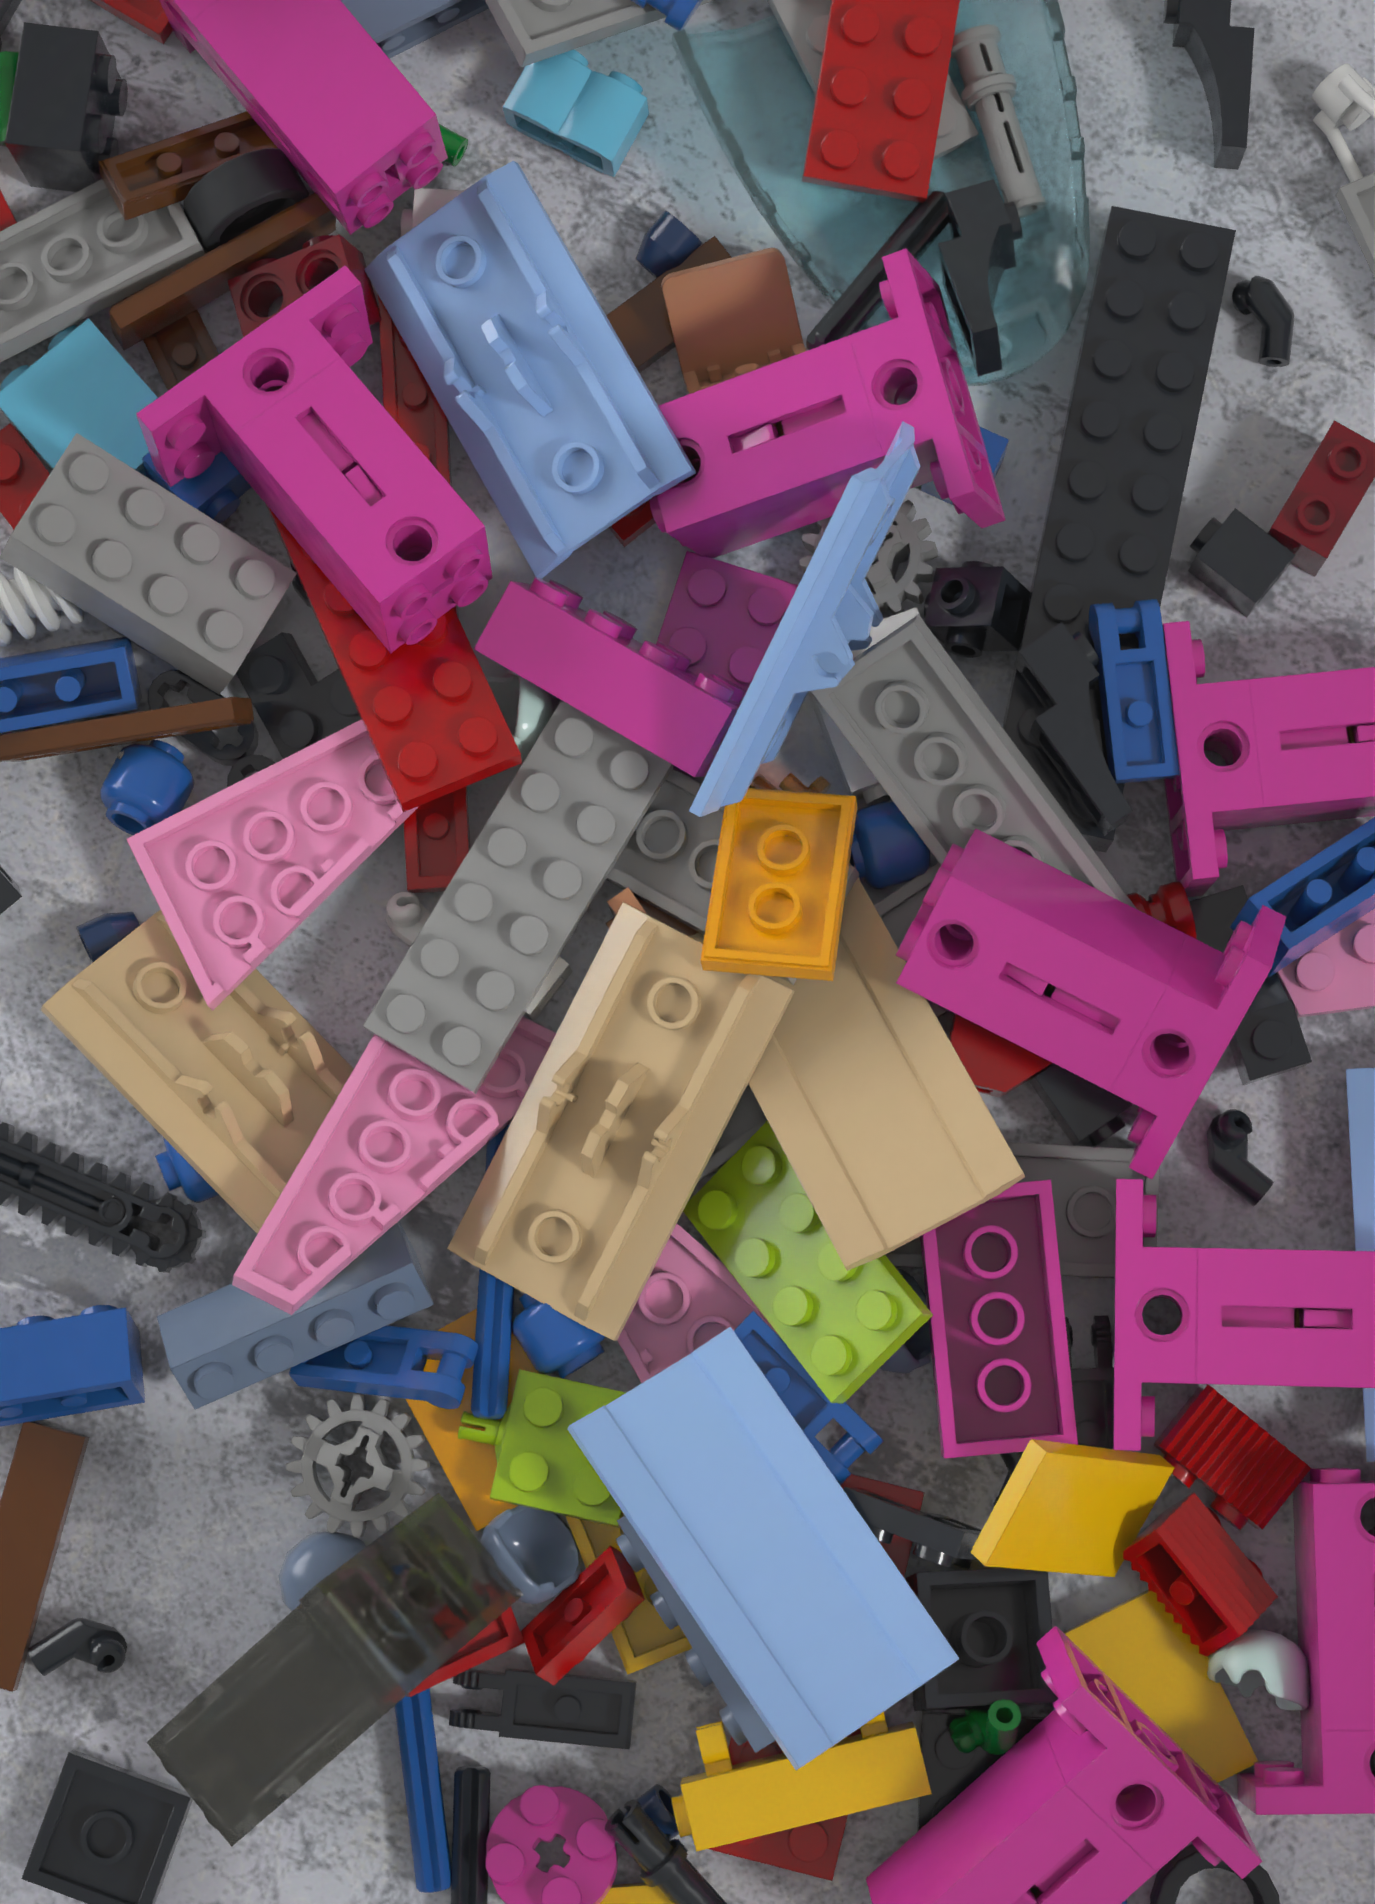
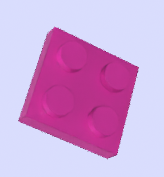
(724, 617)

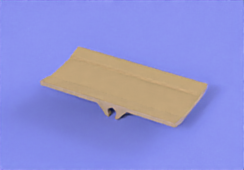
(223, 1086)
(876, 1101)
(619, 1123)

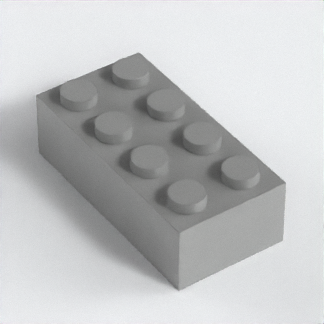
(147, 564)

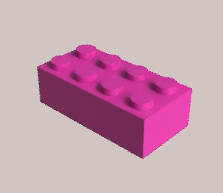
(610, 675)
(999, 1326)

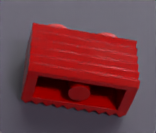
(1230, 1458)
(1200, 1574)

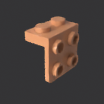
(732, 317)

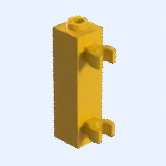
(771, 1796)

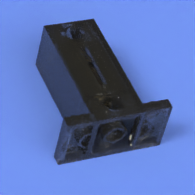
(333, 1667)

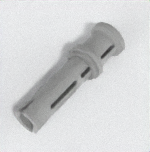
(990, 94)

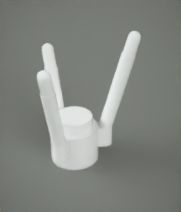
(1347, 101)

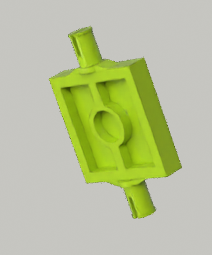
(538, 1456)

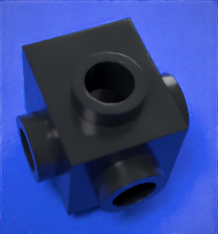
(976, 609)

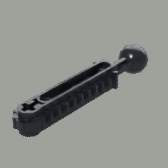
(92, 1202)

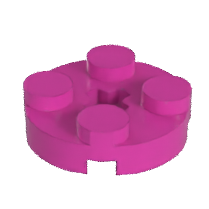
(541, 1816)

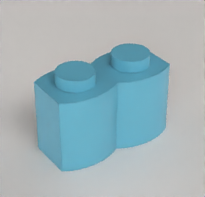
(578, 110)

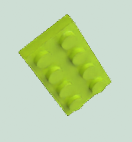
(780, 1254)

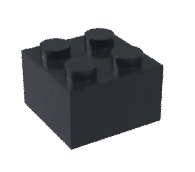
(64, 107)
(993, 1628)

